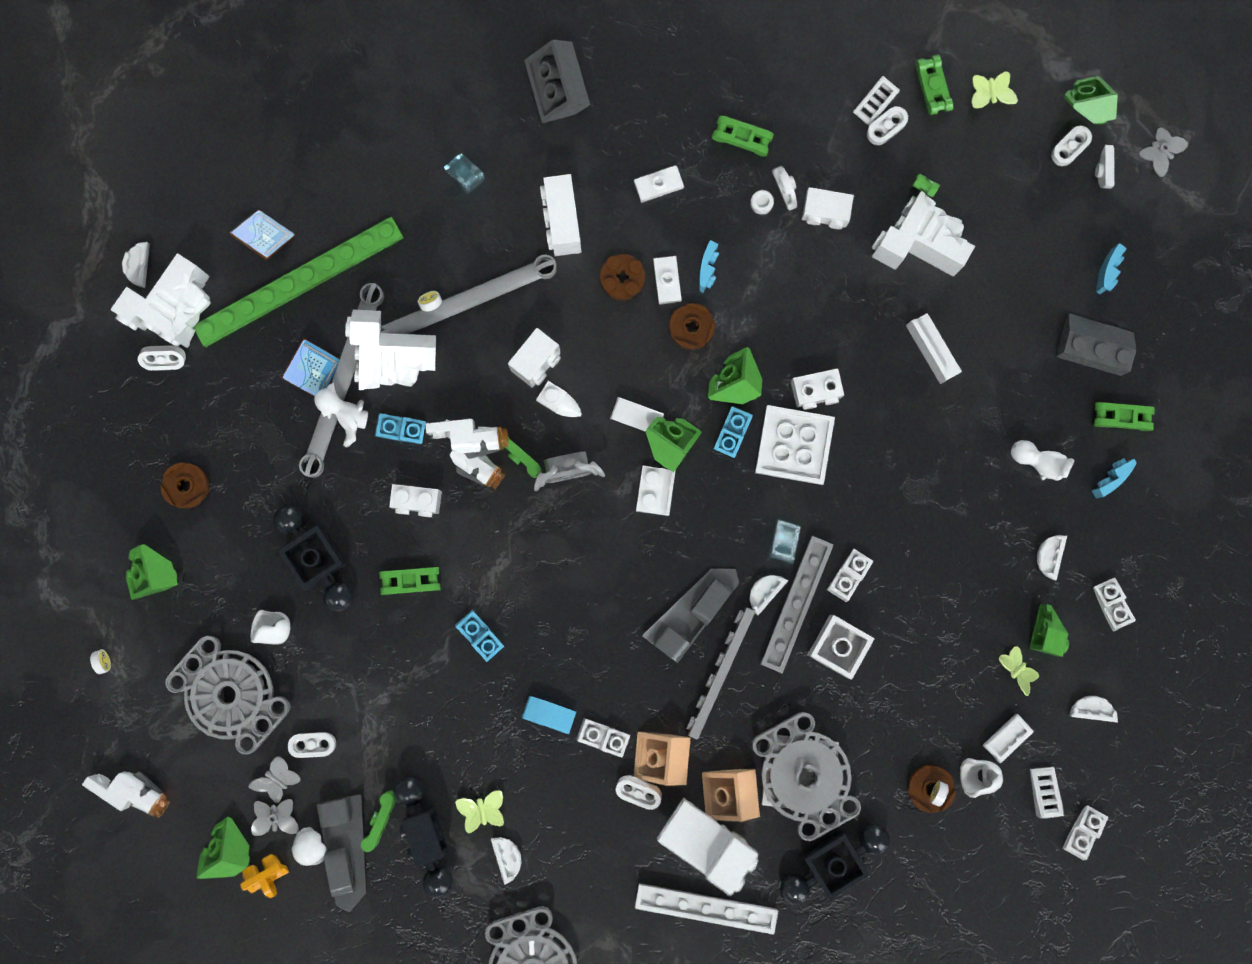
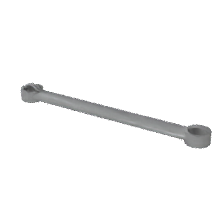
(472, 297)
(341, 380)

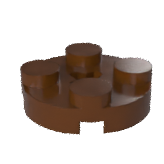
(630, 287)
(697, 338)
(171, 485)
(917, 787)

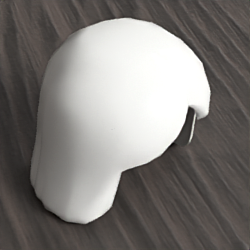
(264, 632)
(991, 776)
(308, 848)

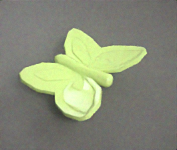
(992, 89)
(1018, 669)
(482, 812)

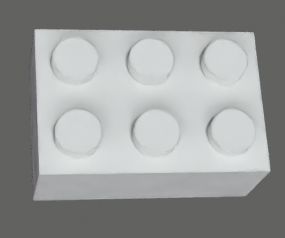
(560, 215)

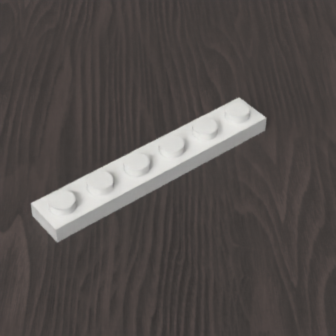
(706, 908)

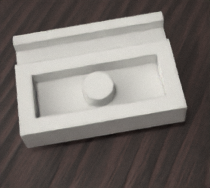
(655, 490)

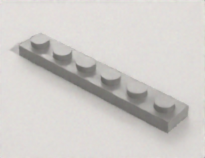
(796, 604)
(716, 681)

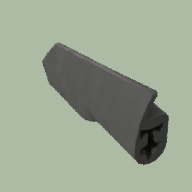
(692, 612)
(344, 858)

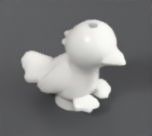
(347, 413)
(1047, 463)

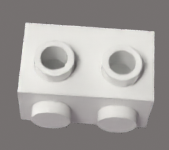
(827, 208)
(817, 388)
(416, 499)

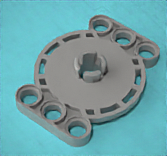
(208, 694)
(824, 790)
(529, 945)

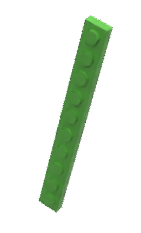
(297, 282)

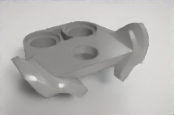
(566, 468)

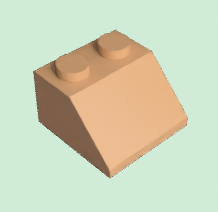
(662, 758)
(731, 794)

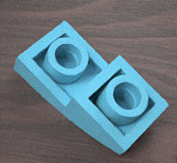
(1108, 271)
(706, 275)
(400, 428)
(733, 431)
(1117, 476)
(479, 635)
(548, 714)

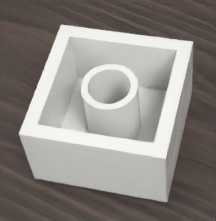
(535, 358)
(840, 646)

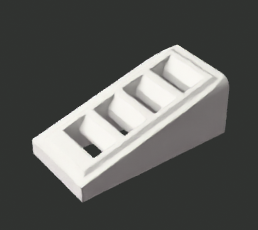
(888, 86)
(1054, 791)

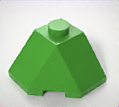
(1093, 99)
(738, 380)
(671, 440)
(149, 573)
(1049, 633)
(225, 853)

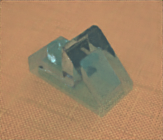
(465, 173)
(785, 541)

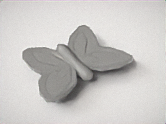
(1162, 149)
(275, 781)
(274, 816)

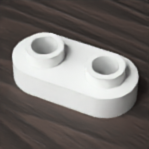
(886, 126)
(1070, 146)
(163, 357)
(312, 744)
(638, 792)

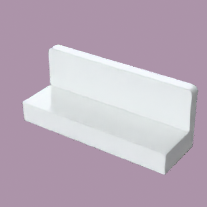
(933, 348)

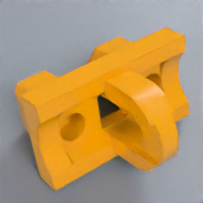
(254, 880)

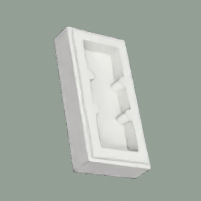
(658, 184)
(667, 280)
(1008, 738)

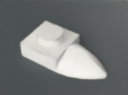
(558, 401)

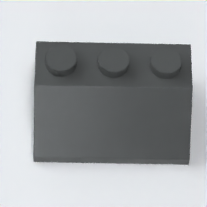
(557, 81)
(1097, 345)

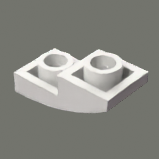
(634, 414)
(850, 575)
(1113, 604)
(603, 737)
(1084, 832)

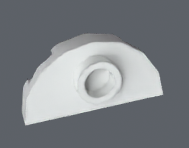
(1105, 168)
(786, 185)
(136, 263)
(1050, 555)
(764, 591)
(1094, 708)
(508, 858)

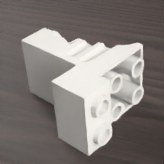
(926, 234)
(171, 306)
(386, 356)
(709, 846)

